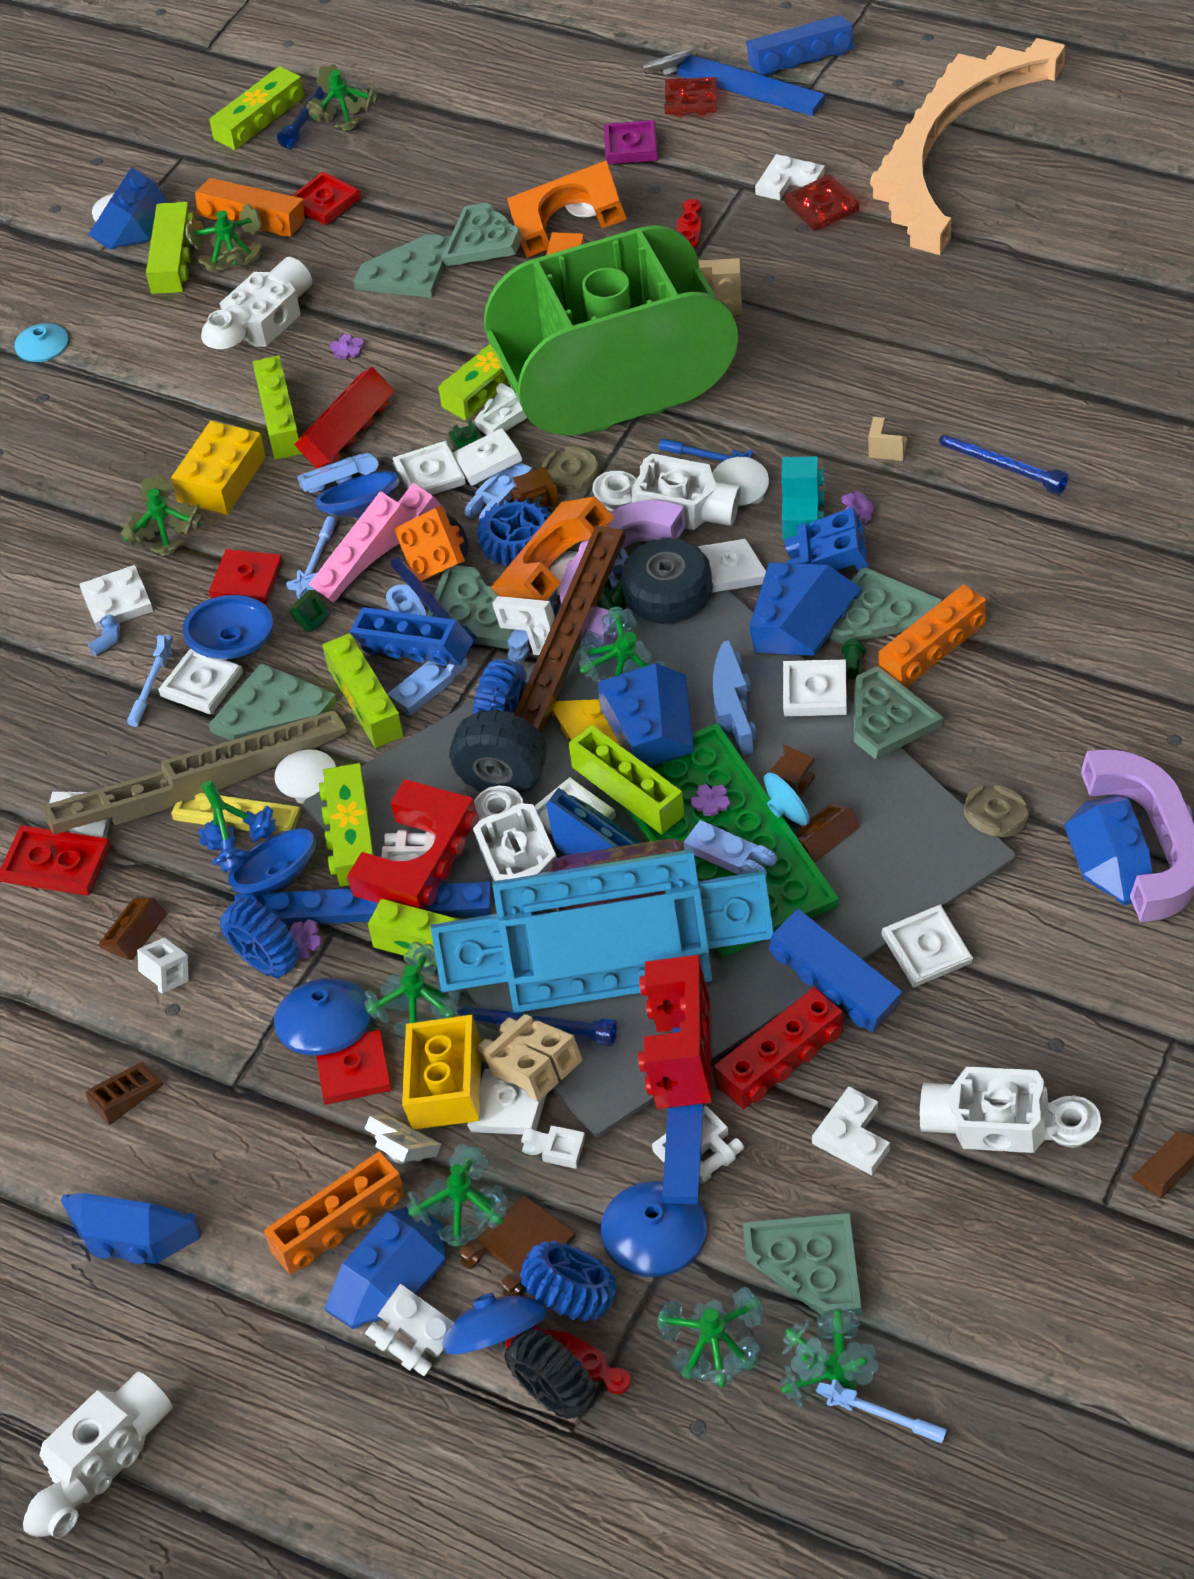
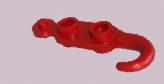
(689, 222)
(594, 1361)

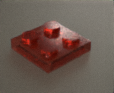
(821, 202)

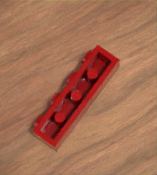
(344, 418)
(778, 1048)

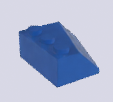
(799, 607)
(649, 713)

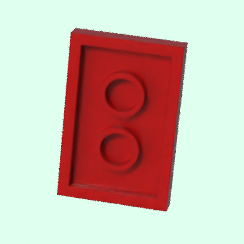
(54, 861)

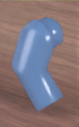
(109, 635)

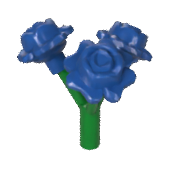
(221, 837)

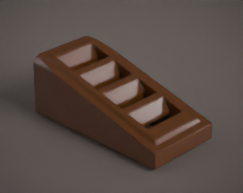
(122, 1104)

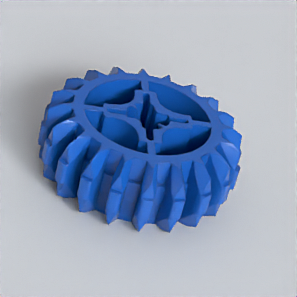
(509, 528)
(500, 686)
(260, 937)
(568, 1281)

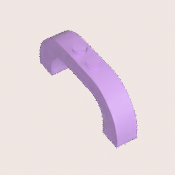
(640, 522)
(1139, 779)

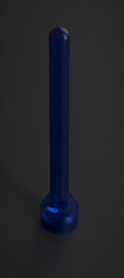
(289, 134)
(1054, 481)
(423, 593)
(601, 1031)

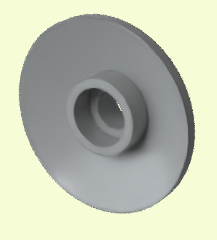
(668, 63)

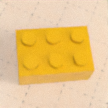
(218, 467)
(442, 1072)

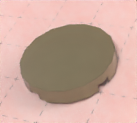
(572, 469)
(996, 811)

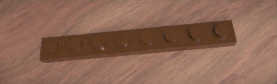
(570, 626)

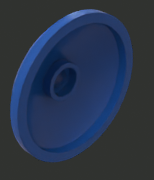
(356, 494)
(228, 627)
(274, 862)
(322, 1016)
(652, 1244)
(492, 1322)

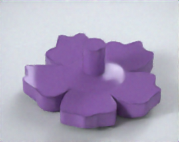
(347, 347)
(863, 507)
(710, 800)
(306, 937)

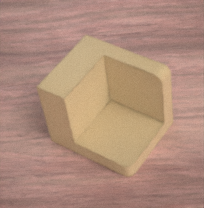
(883, 445)

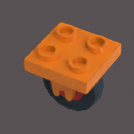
(432, 543)

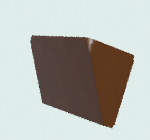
(827, 830)
(133, 928)
(1167, 1165)

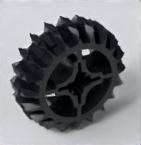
(550, 1373)

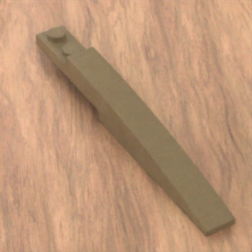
(184, 774)

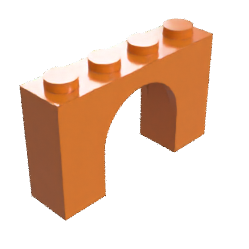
(535, 206)
(568, 524)

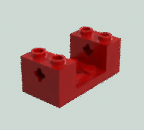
(679, 1061)

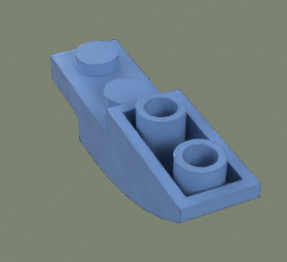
(730, 698)

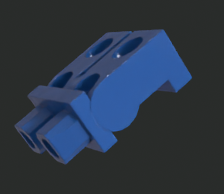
(830, 541)

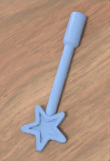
(302, 582)
(162, 653)
(847, 1398)

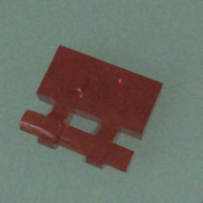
(687, 90)

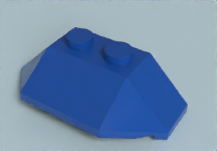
(130, 212)
(581, 827)
(1109, 845)
(129, 1227)
(390, 1255)

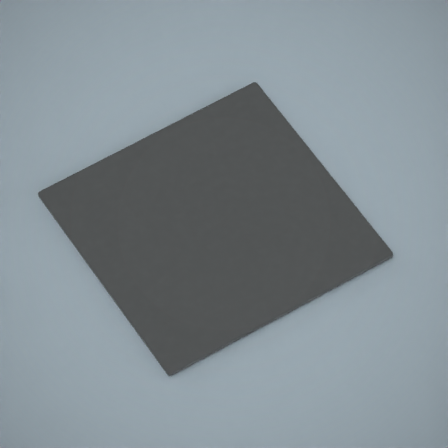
(900, 861)

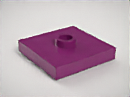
(630, 142)

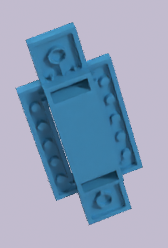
(604, 946)

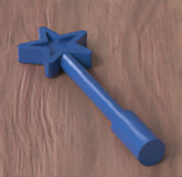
(680, 448)

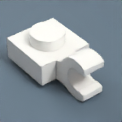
(558, 1147)

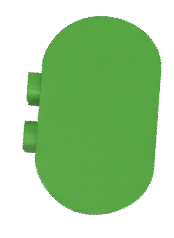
(609, 331)

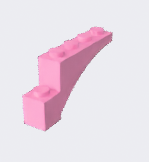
(370, 539)

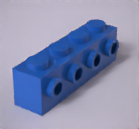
(800, 45)
(411, 636)
(834, 971)

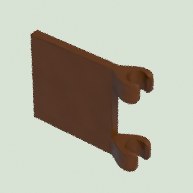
(513, 1239)

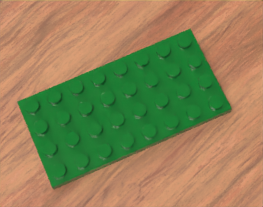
(793, 879)

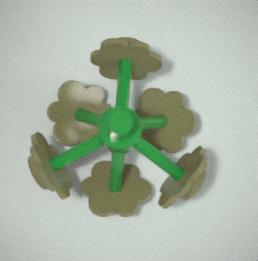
(351, 99)
(227, 239)
(183, 517)

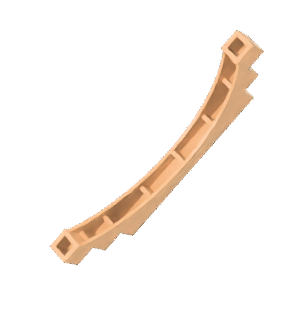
(961, 87)

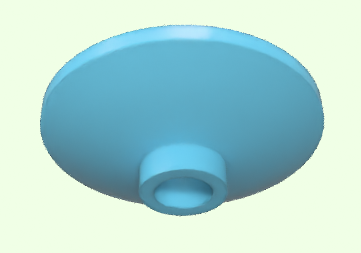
(41, 342)
(785, 800)

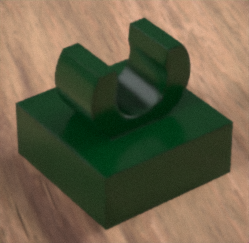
(464, 436)
(309, 610)

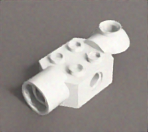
(259, 307)
(675, 482)
(513, 839)
(1005, 1111)
(92, 1450)

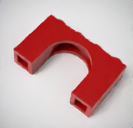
(416, 881)

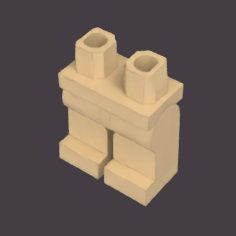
(530, 1055)

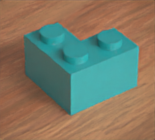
(801, 493)

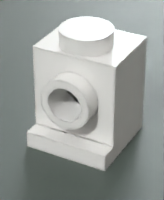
(163, 964)

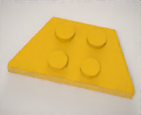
(580, 714)

